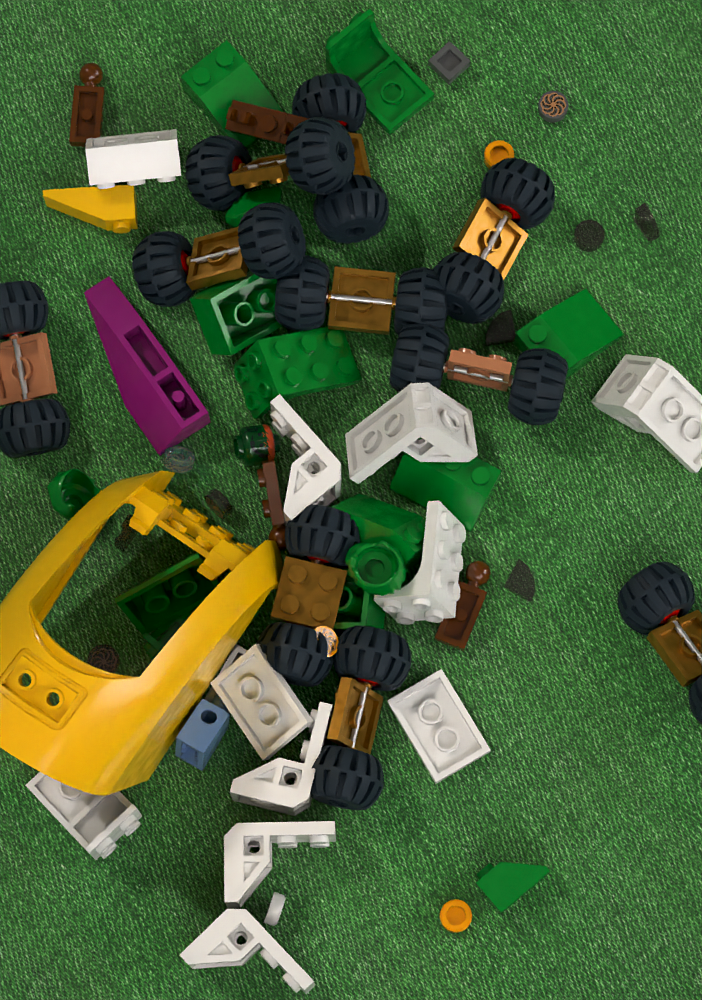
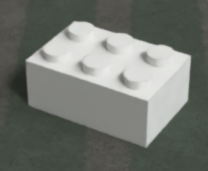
(133, 158)

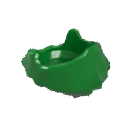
(250, 200)
(71, 491)
(376, 567)

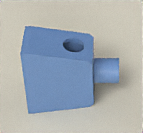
(202, 732)

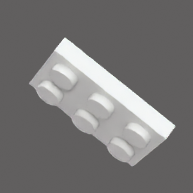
(261, 702)
(438, 726)

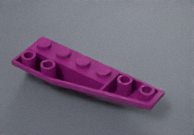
(143, 371)

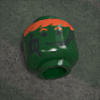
(256, 445)

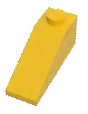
(107, 208)

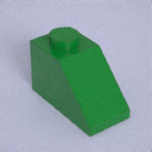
(508, 882)

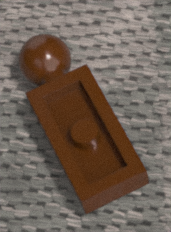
(87, 106)
(272, 506)
(457, 630)

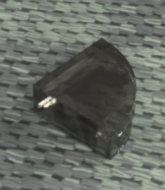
(646, 222)
(501, 329)
(126, 536)
(521, 581)

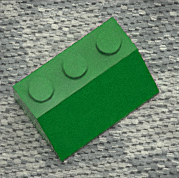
(458, 485)
(166, 594)

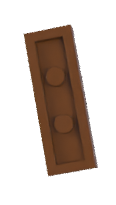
(261, 122)

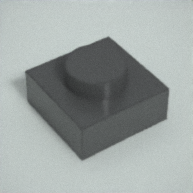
(449, 63)

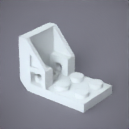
(656, 401)
(397, 425)
(314, 457)
(267, 784)
(247, 870)
(219, 948)

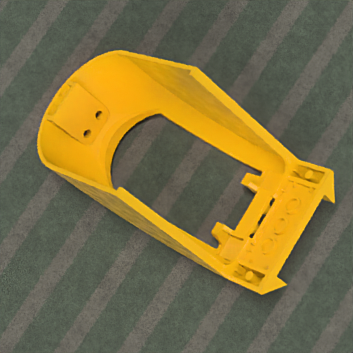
(108, 724)

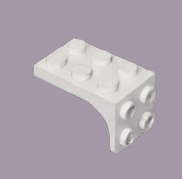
(435, 587)
(88, 817)

